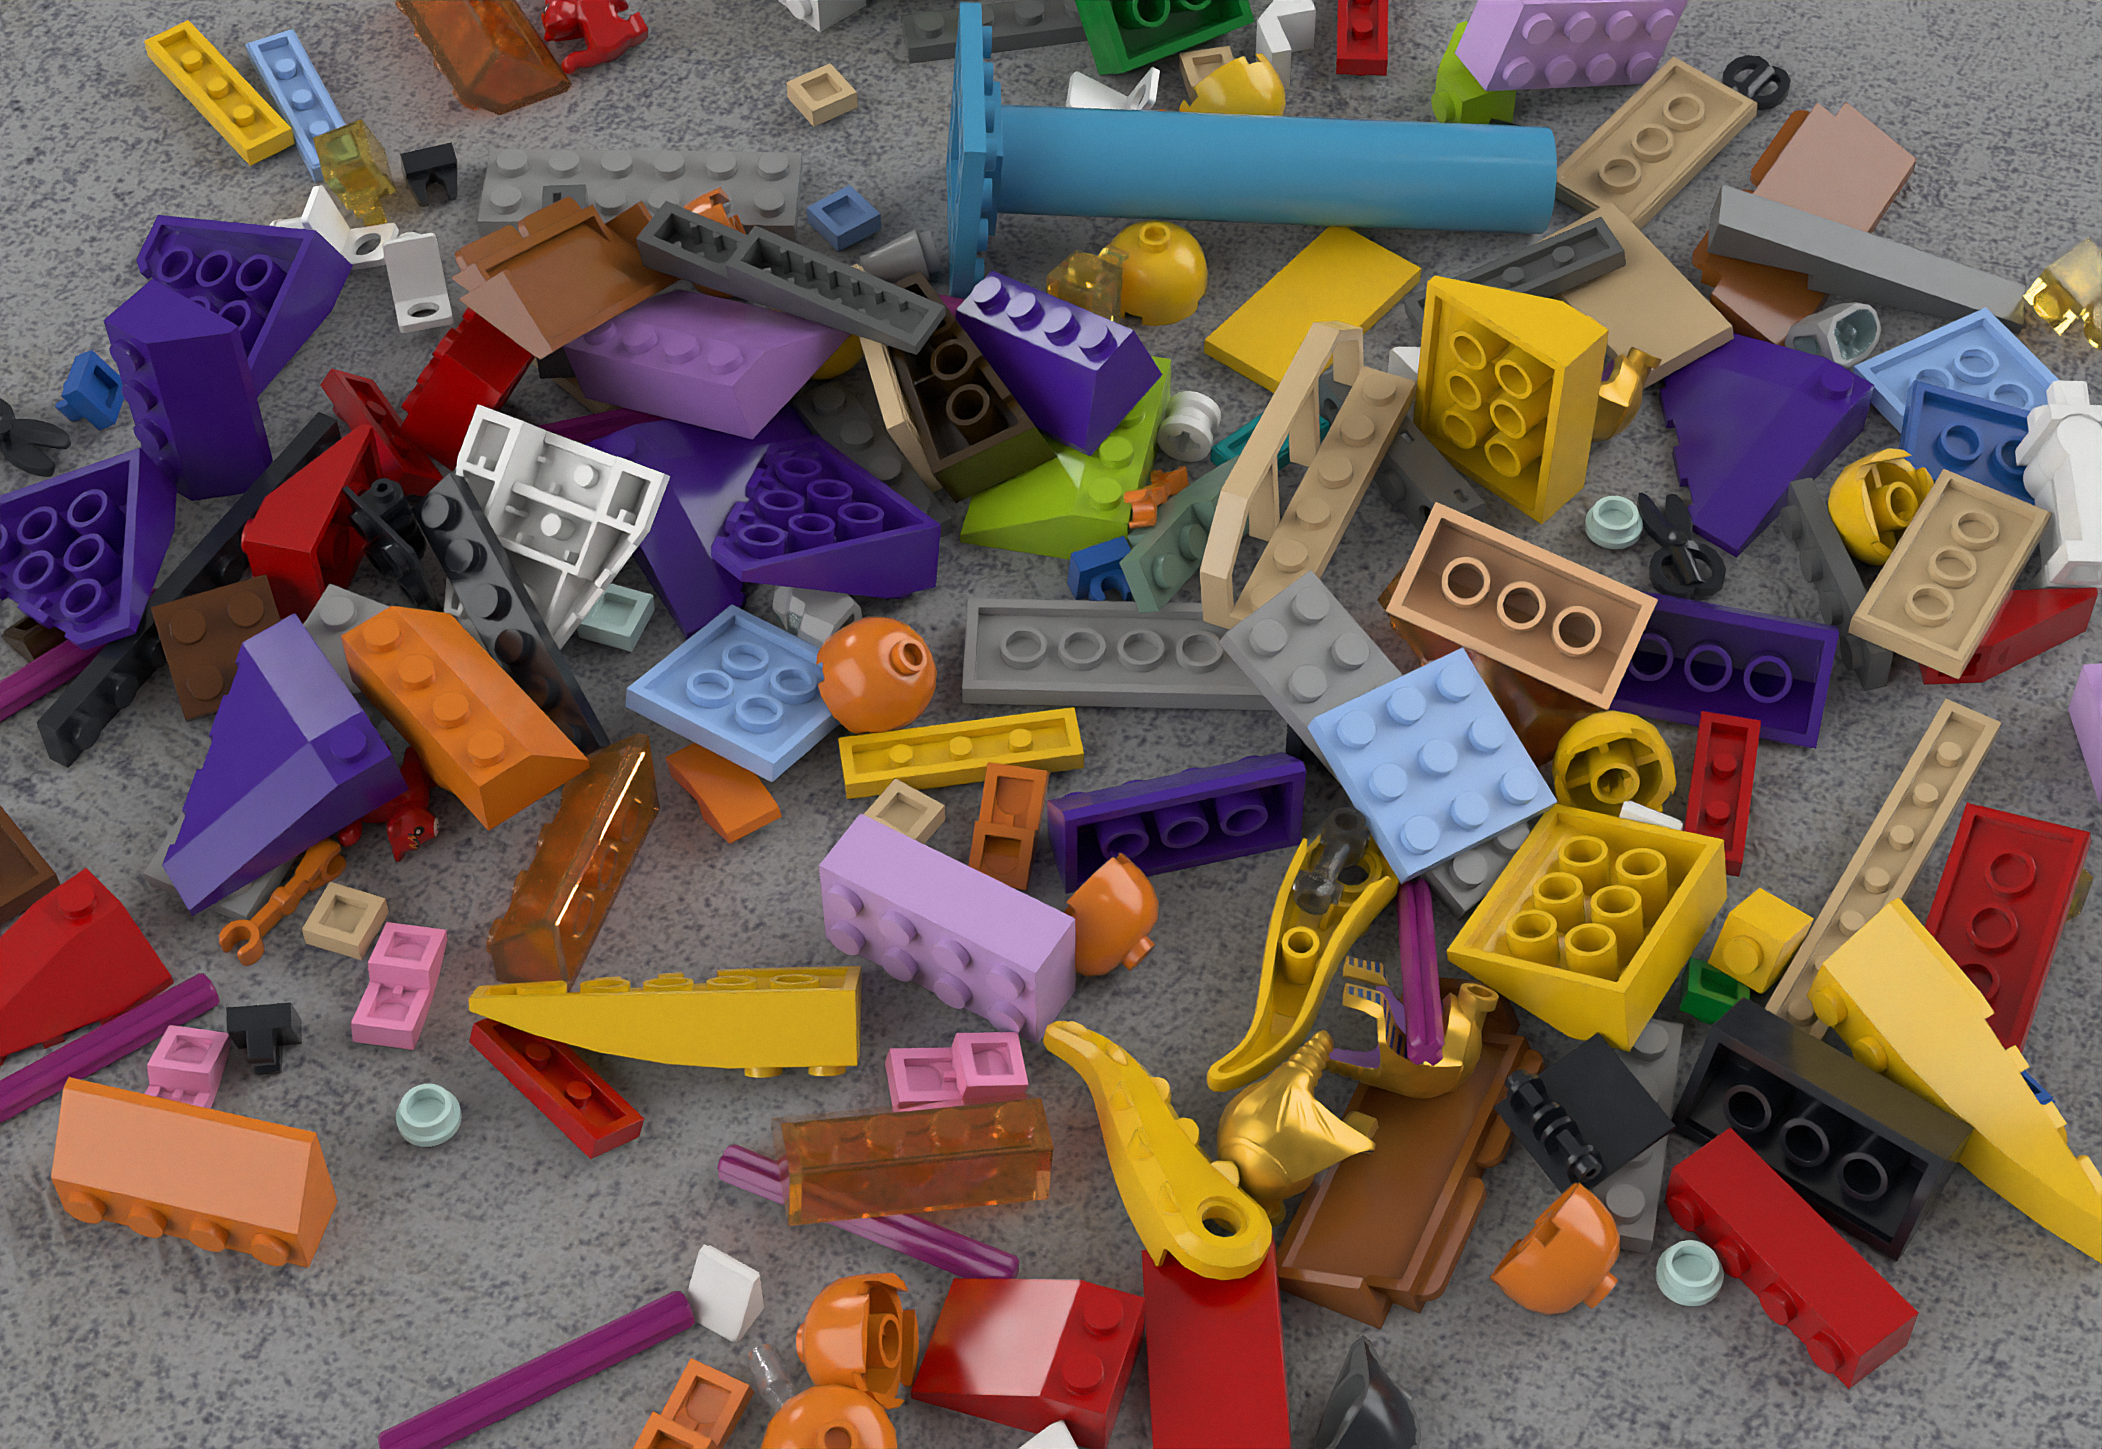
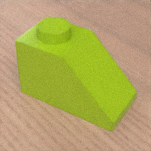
(1461, 97)

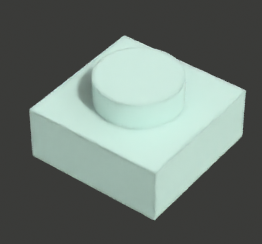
(618, 617)

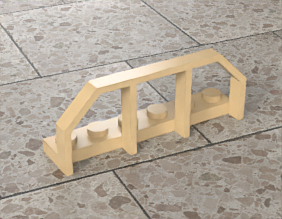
(1331, 487)

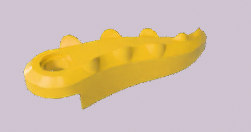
(1300, 963)
(1160, 1165)

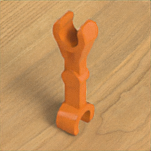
(1146, 500)
(316, 869)

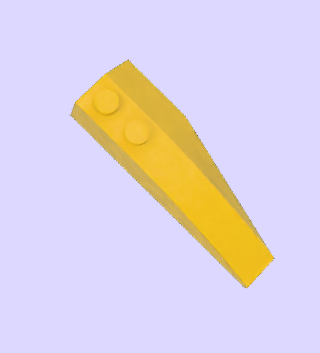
(732, 1021)
(1925, 1028)

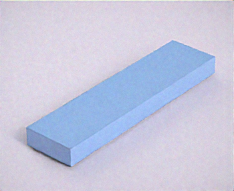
(295, 92)

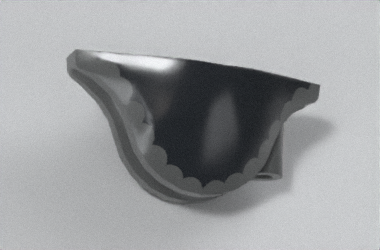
(1367, 1407)

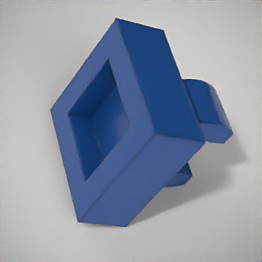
(92, 392)
(1099, 570)

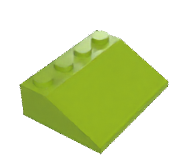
(1075, 496)

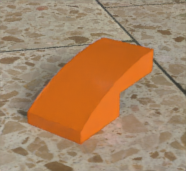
(726, 793)
(1009, 823)
(699, 1411)

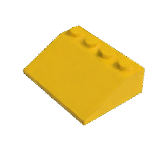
(1510, 390)
(1594, 921)

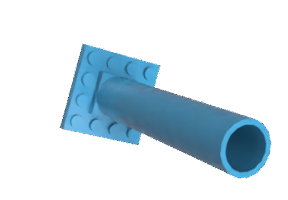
(1223, 166)

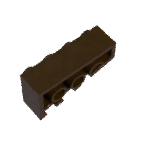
(963, 410)

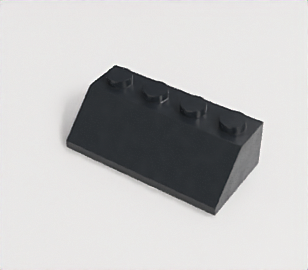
(1824, 1123)

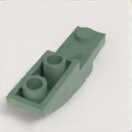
(1175, 546)

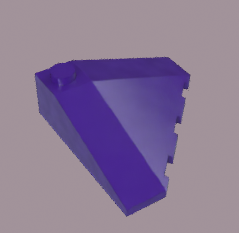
(257, 276)
(1752, 425)
(705, 482)
(827, 527)
(88, 546)
(282, 769)

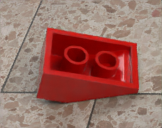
(304, 528)
(1034, 1354)

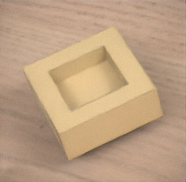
(1199, 64)
(822, 94)
(907, 811)
(345, 920)

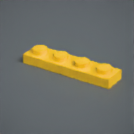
(219, 92)
(959, 751)

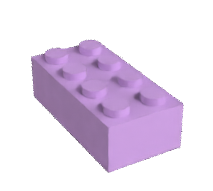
(1566, 42)
(948, 928)

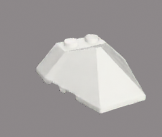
(558, 512)

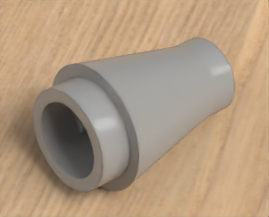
(903, 257)

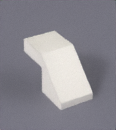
(1285, 29)

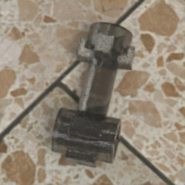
(1345, 845)

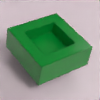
(1708, 991)

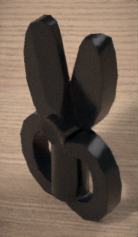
(1757, 80)
(20, 434)
(1678, 550)

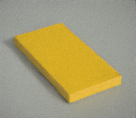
(1330, 280)

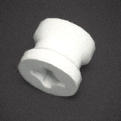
(1189, 426)

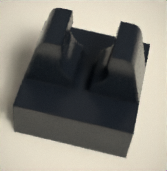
(430, 166)
(264, 1032)

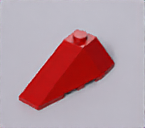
(73, 964)

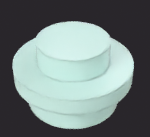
(1614, 523)
(428, 1115)
(1689, 1273)

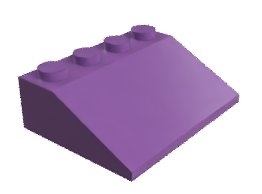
(702, 360)

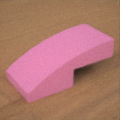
(400, 987)
(188, 1065)
(970, 1068)

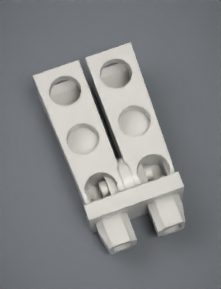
(2066, 480)

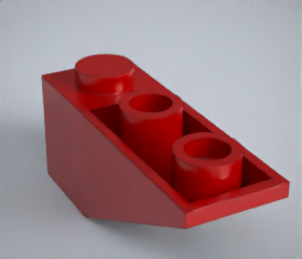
(2023, 629)

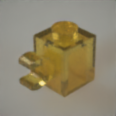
(356, 170)
(1091, 281)
(2072, 292)

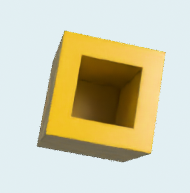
(1760, 940)

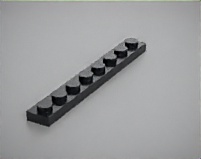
(217, 561)

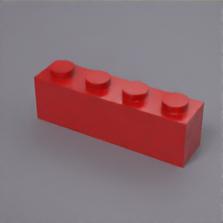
(1789, 1258)

